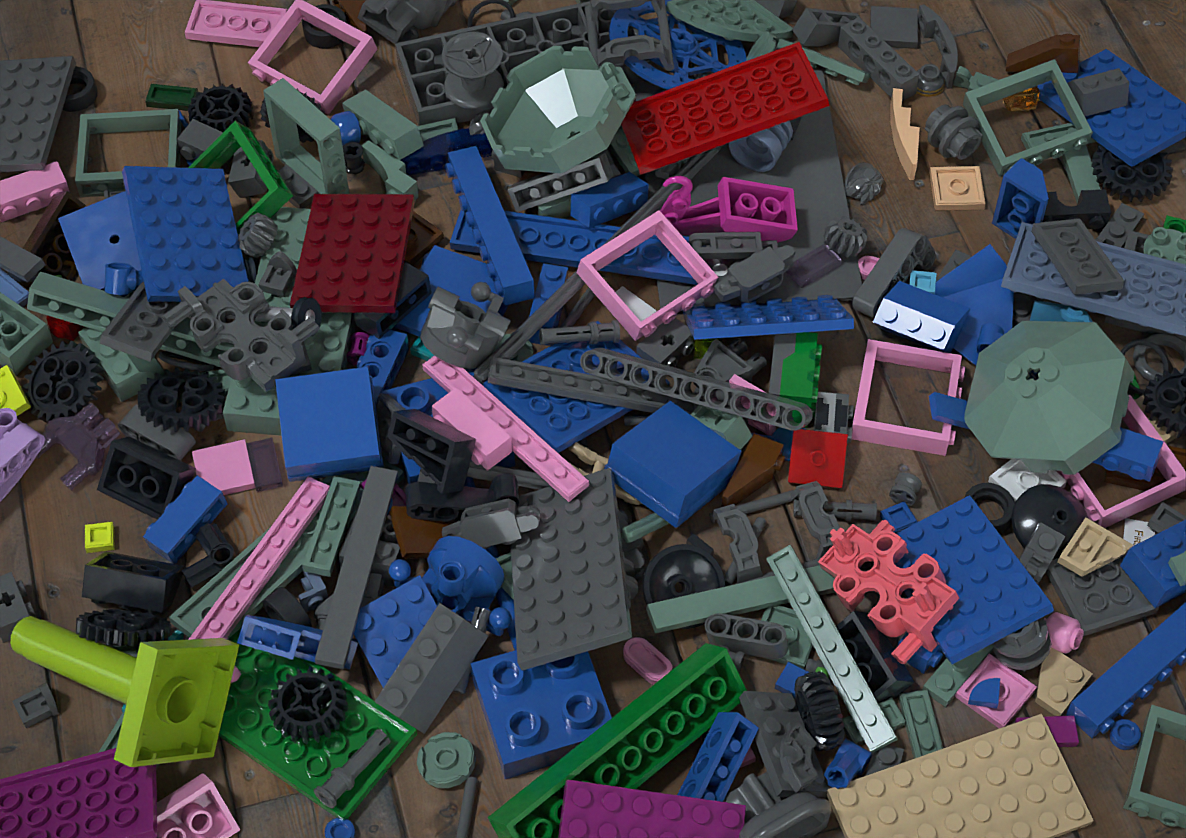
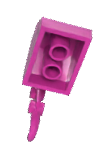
(738, 208)

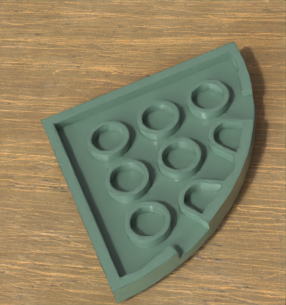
(730, 18)

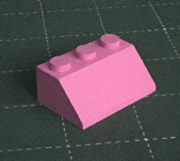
(195, 812)

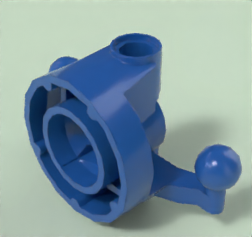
(460, 578)

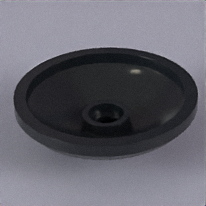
(1042, 505)
(684, 564)

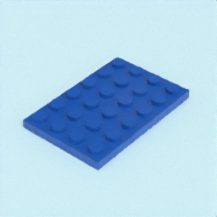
(1131, 132)
(183, 230)
(767, 318)
(559, 418)
(988, 577)

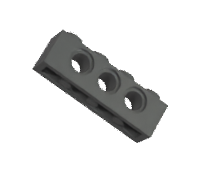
(877, 58)
(552, 186)

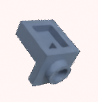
(314, 593)

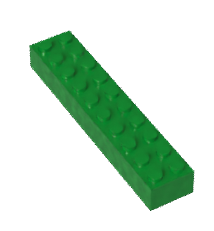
(630, 743)

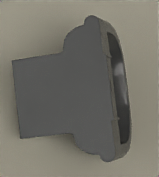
(396, 17)
(778, 817)

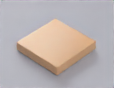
(957, 188)

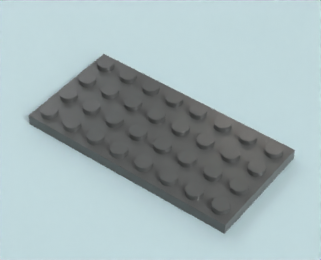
(570, 575)

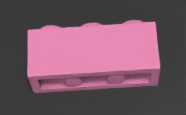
(30, 191)
(462, 414)

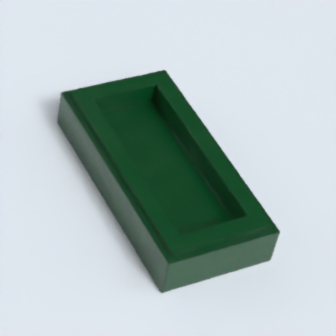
(170, 97)

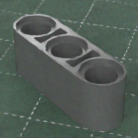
(169, 442)
(755, 645)

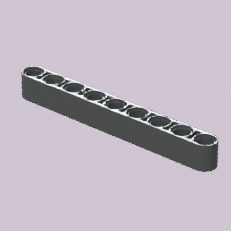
(707, 388)

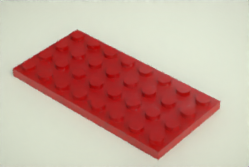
(722, 107)

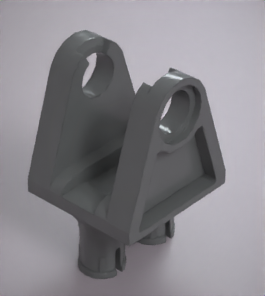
(724, 362)

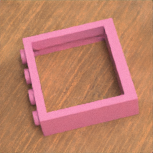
(347, 73)
(653, 225)
(898, 435)
(1167, 464)

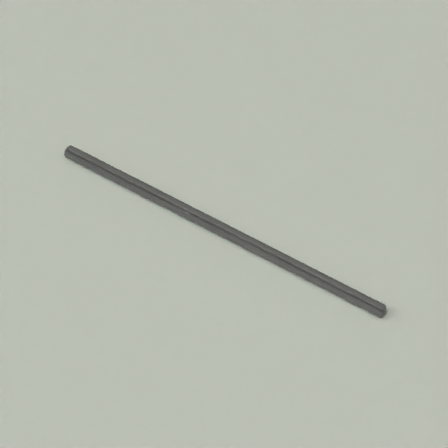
(575, 283)

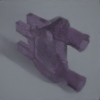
(82, 441)

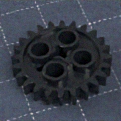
(1141, 180)
(63, 381)
(161, 399)
(1167, 401)
(122, 627)

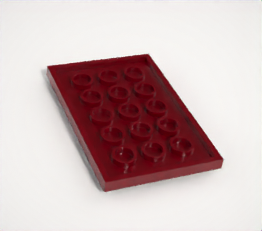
(354, 252)

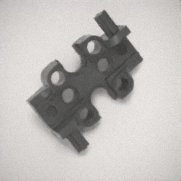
(245, 303)

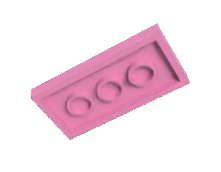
(232, 22)

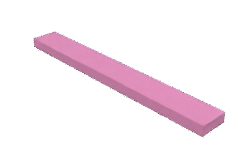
(524, 440)
(263, 561)

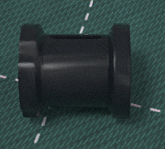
(353, 158)

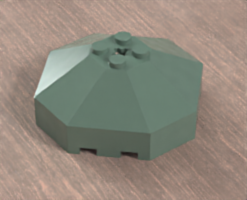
(551, 102)
(1063, 415)

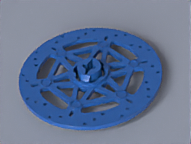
(683, 47)

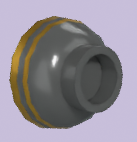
(930, 81)

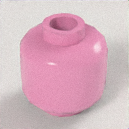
(1064, 632)

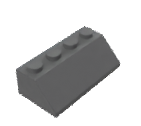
(431, 668)

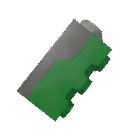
(796, 369)

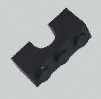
(1091, 208)

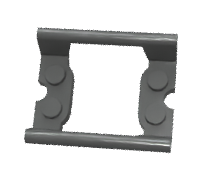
(640, 46)
(744, 548)

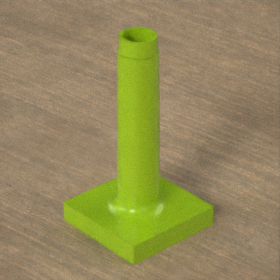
(170, 690)

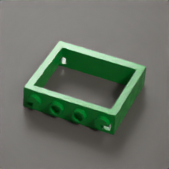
(225, 146)

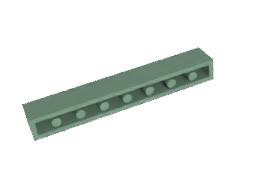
(97, 309)

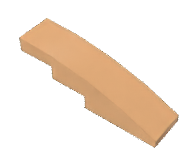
(904, 136)

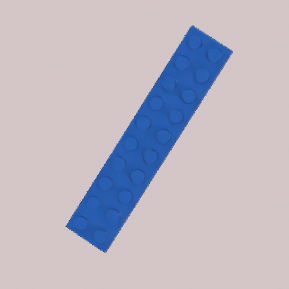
(569, 241)

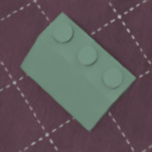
(120, 370)

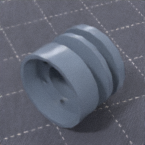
(763, 148)

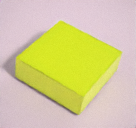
(99, 537)

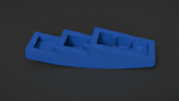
(285, 638)

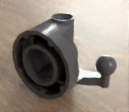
(461, 330)

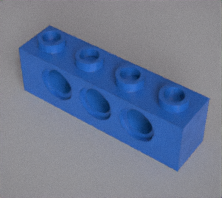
(384, 359)
(719, 757)

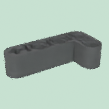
(897, 262)

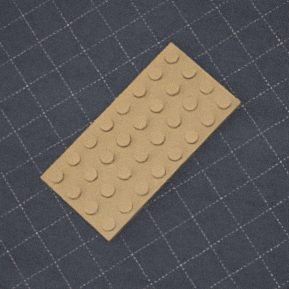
(979, 788)

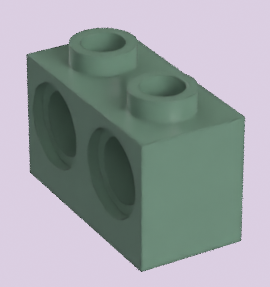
(725, 424)

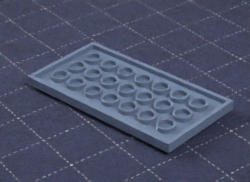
(1150, 293)

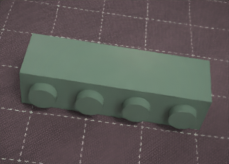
(384, 125)

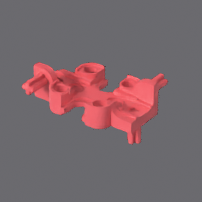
(916, 614)

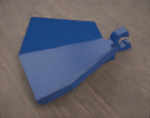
(979, 287)

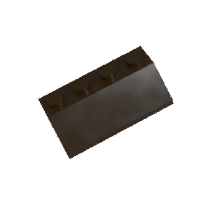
(49, 240)

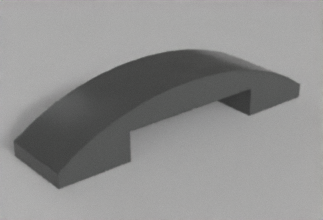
(933, 26)

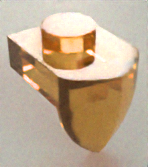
(1023, 100)

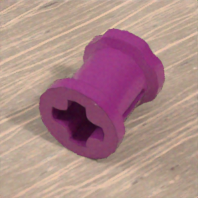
(356, 345)

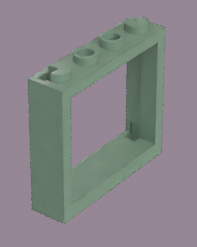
(1014, 84)
(285, 109)
(121, 122)
(1144, 804)

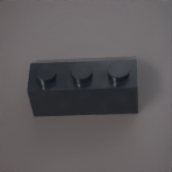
(143, 476)
(131, 582)
(873, 656)

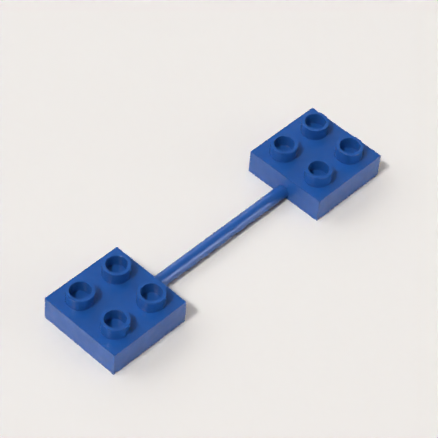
(533, 711)

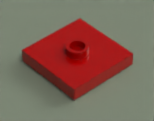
(817, 457)

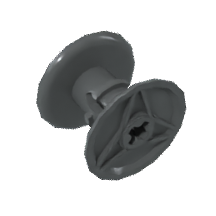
(472, 68)

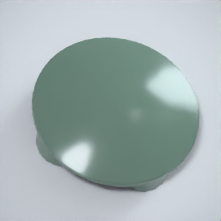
(1166, 244)

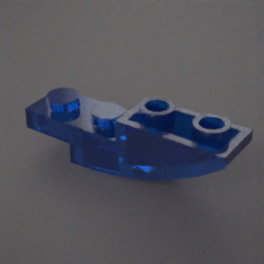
(435, 150)

